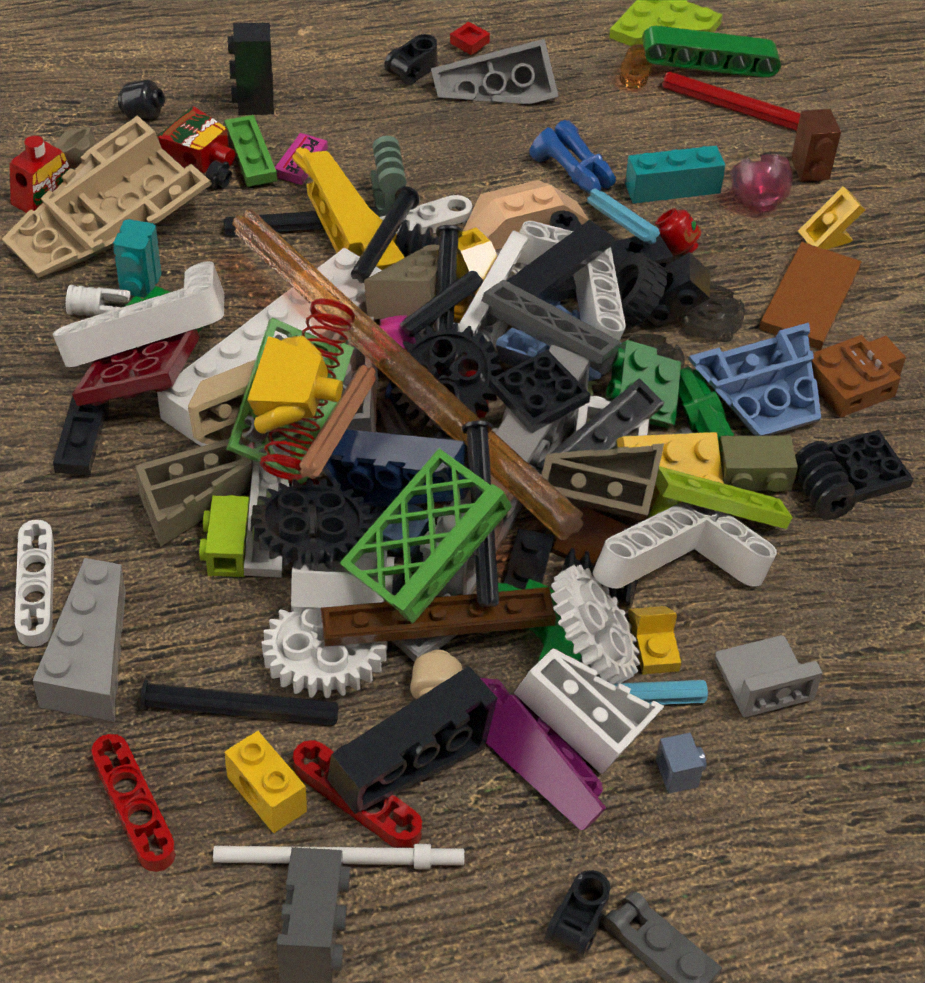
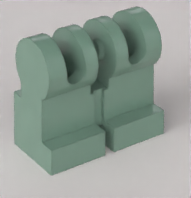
(388, 174)

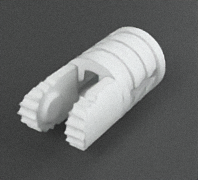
(92, 300)

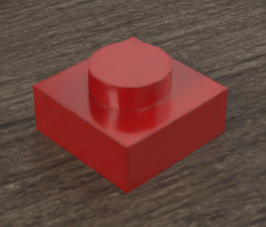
(469, 38)

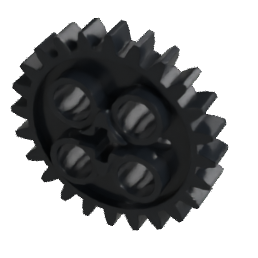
(450, 370)
(283, 523)

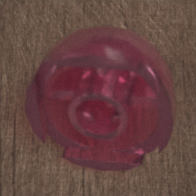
(762, 182)

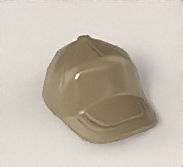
(75, 144)

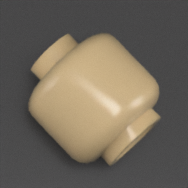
(431, 670)

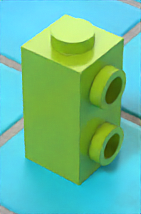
(226, 536)

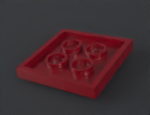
(136, 370)

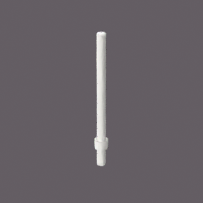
(420, 856)

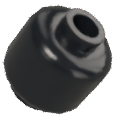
(141, 99)

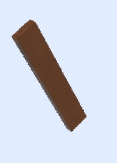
(441, 618)

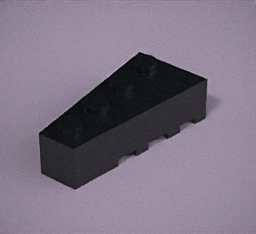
(415, 742)

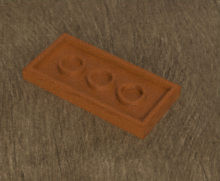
(811, 292)

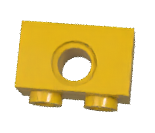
(266, 781)

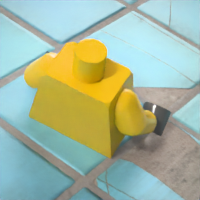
(288, 385)

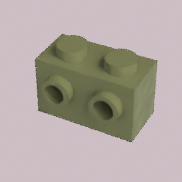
(758, 462)

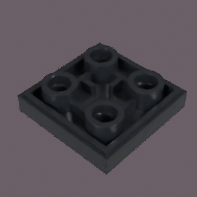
(539, 391)
(871, 465)

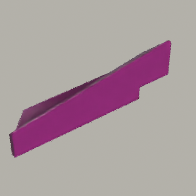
(543, 758)

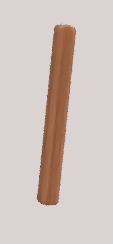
(337, 422)

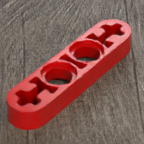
(138, 799)
(376, 822)

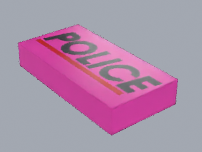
(288, 169)

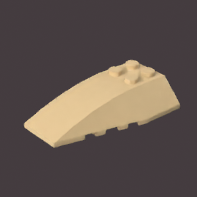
(116, 182)

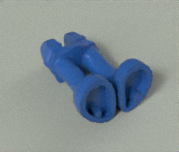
(587, 174)

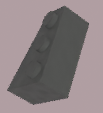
(313, 916)

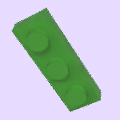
(250, 150)

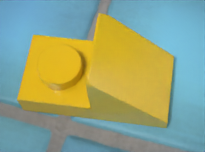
(829, 223)
(655, 639)

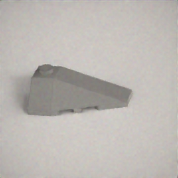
(505, 76)

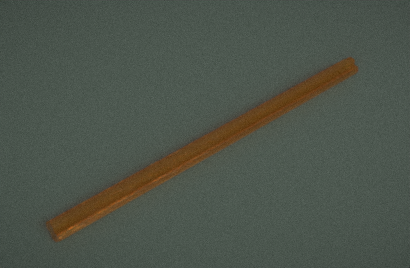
(410, 376)

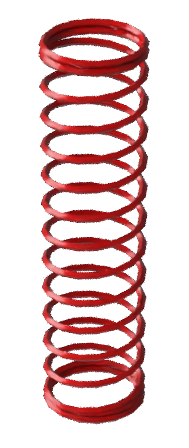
(289, 461)

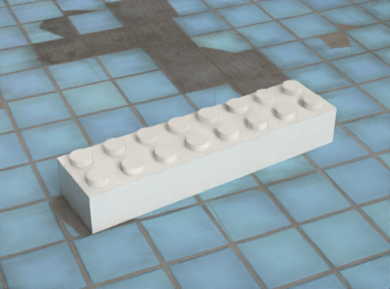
(245, 342)

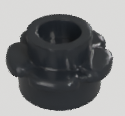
(219, 174)

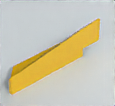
(342, 209)

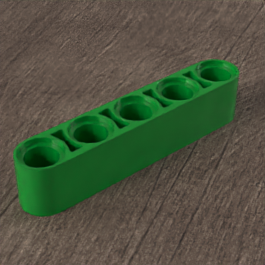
(711, 51)

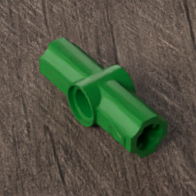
(701, 405)

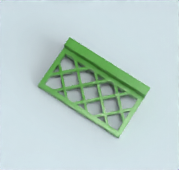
(246, 410)
(445, 558)

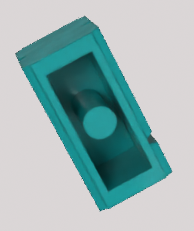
(137, 257)

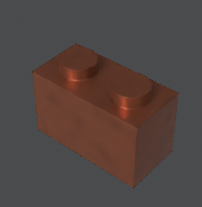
(815, 145)

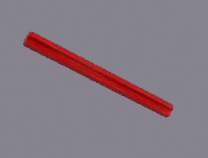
(731, 100)

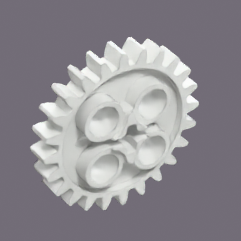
(595, 624)
(298, 656)

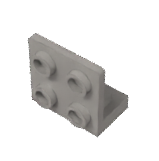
(767, 676)

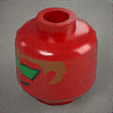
(679, 231)

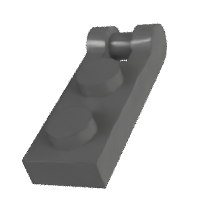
(660, 943)

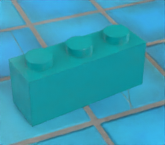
(674, 174)

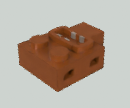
(858, 373)

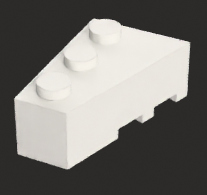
(585, 709)

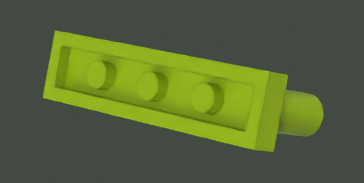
(687, 488)

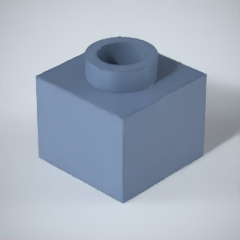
(680, 762)

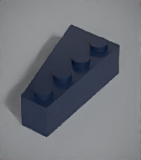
(385, 463)

